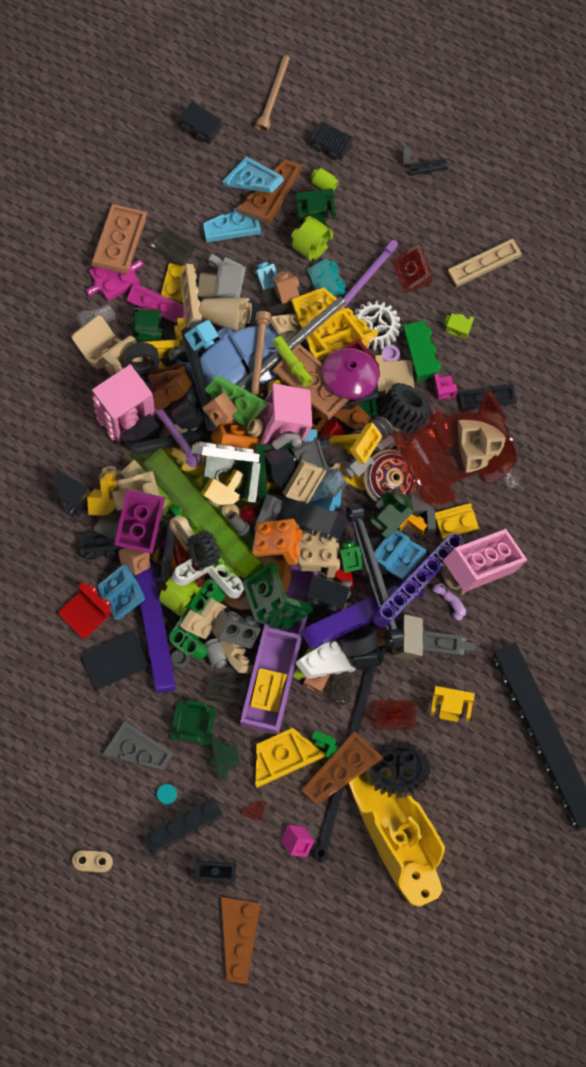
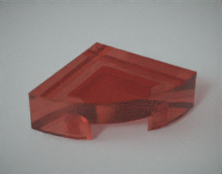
(255, 810)

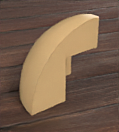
(478, 443)

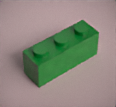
(421, 350)

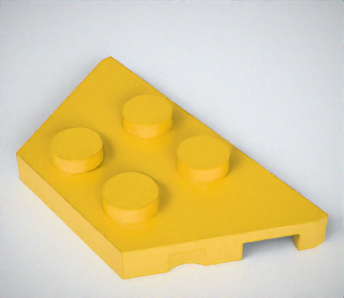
(283, 755)

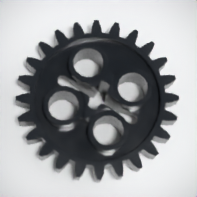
(413, 770)

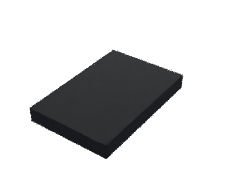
(115, 660)

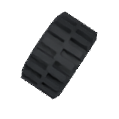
(405, 407)

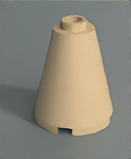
(227, 312)

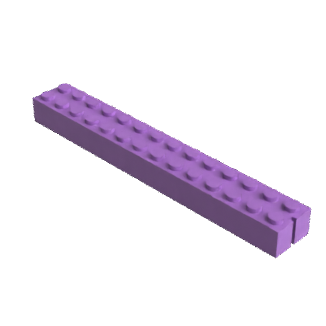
(278, 653)

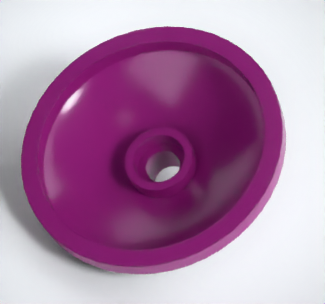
(348, 381)

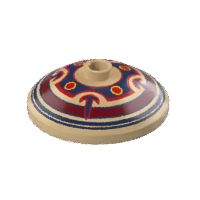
(379, 477)

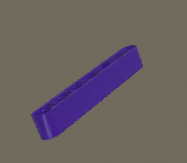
(412, 583)
(345, 620)
(156, 632)

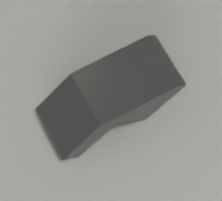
(421, 508)

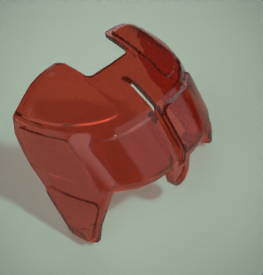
(428, 455)

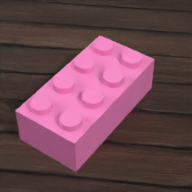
(485, 560)

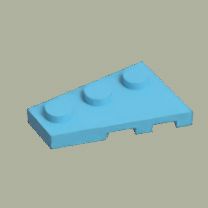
(253, 176)
(230, 226)

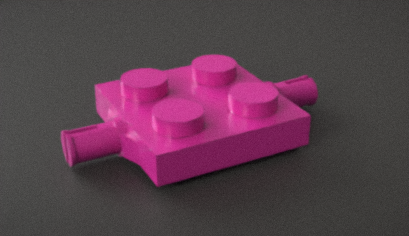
(113, 283)

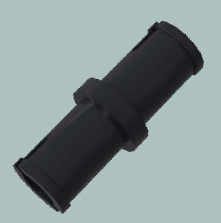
(428, 167)

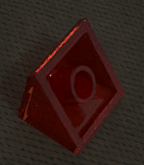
(413, 269)
(395, 715)

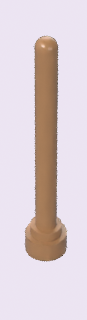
(264, 120)
(262, 319)

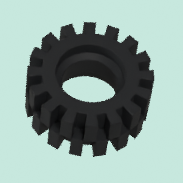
(203, 549)

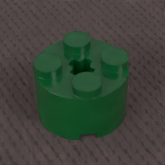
(146, 324)

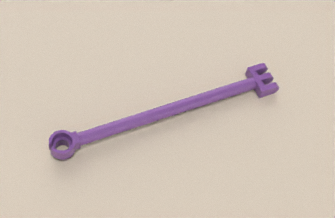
(368, 274)
(191, 458)

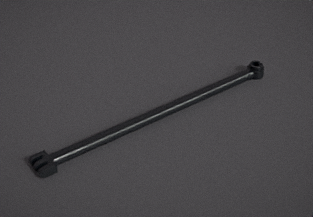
(336, 797)

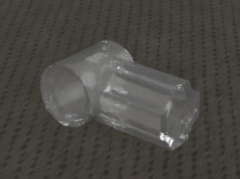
(105, 311)

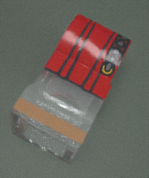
(331, 428)

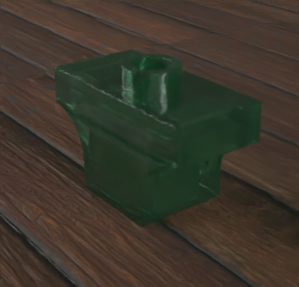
(224, 758)

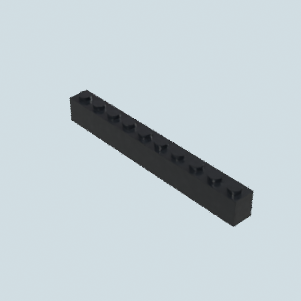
(544, 732)

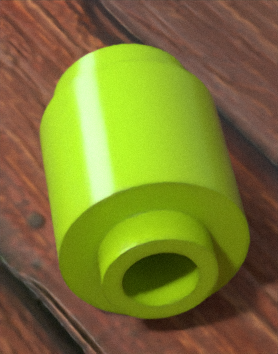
(323, 179)

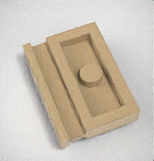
(304, 482)

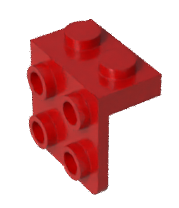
(86, 611)

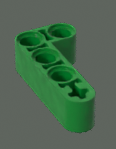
(190, 641)

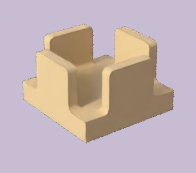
(142, 482)

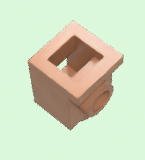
(316, 684)

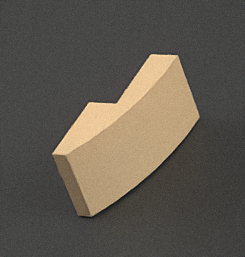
(235, 656)

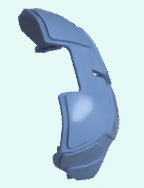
(226, 355)

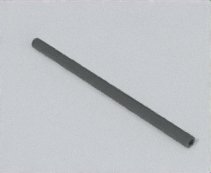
(298, 338)

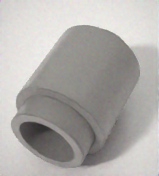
(216, 653)

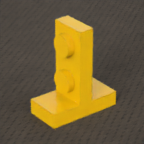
(360, 444)

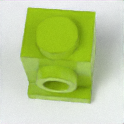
(458, 325)

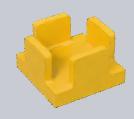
(452, 703)

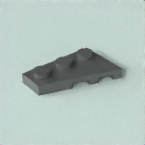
(138, 748)

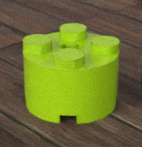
(311, 238)
(178, 597)

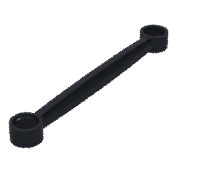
(355, 515)

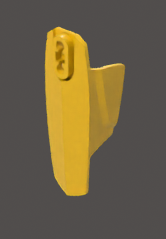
(403, 840)

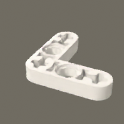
(192, 574)

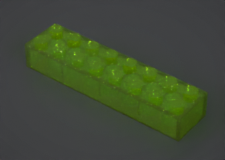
(201, 514)

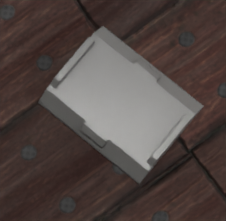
(229, 280)

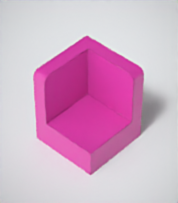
(444, 387)
(297, 840)

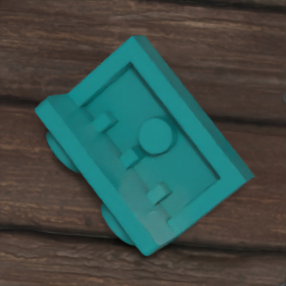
(326, 275)

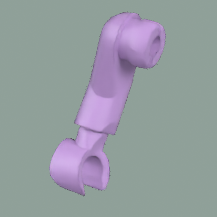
(459, 609)

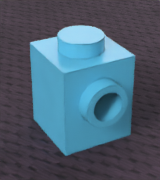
(201, 335)

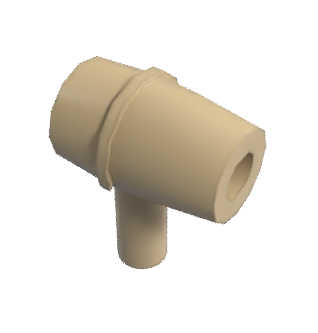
(226, 509)

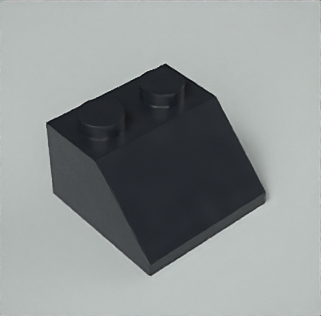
(72, 494)

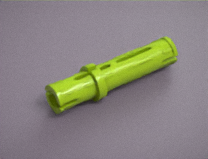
(296, 366)

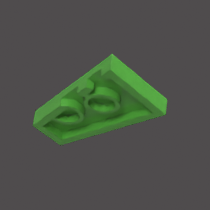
(247, 404)

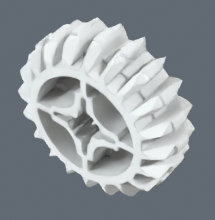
(382, 327)

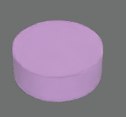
(390, 353)

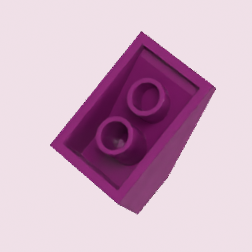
(139, 521)

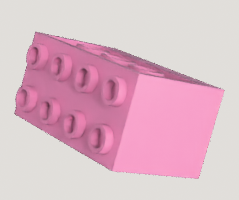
(122, 402)
(286, 413)

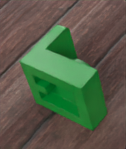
(350, 556)
(322, 741)

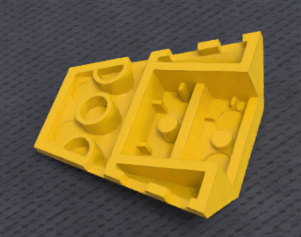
(336, 331)

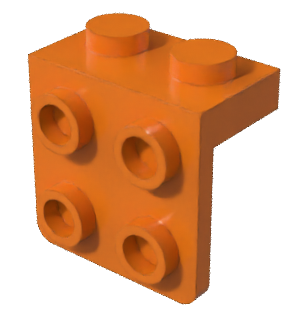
(277, 539)

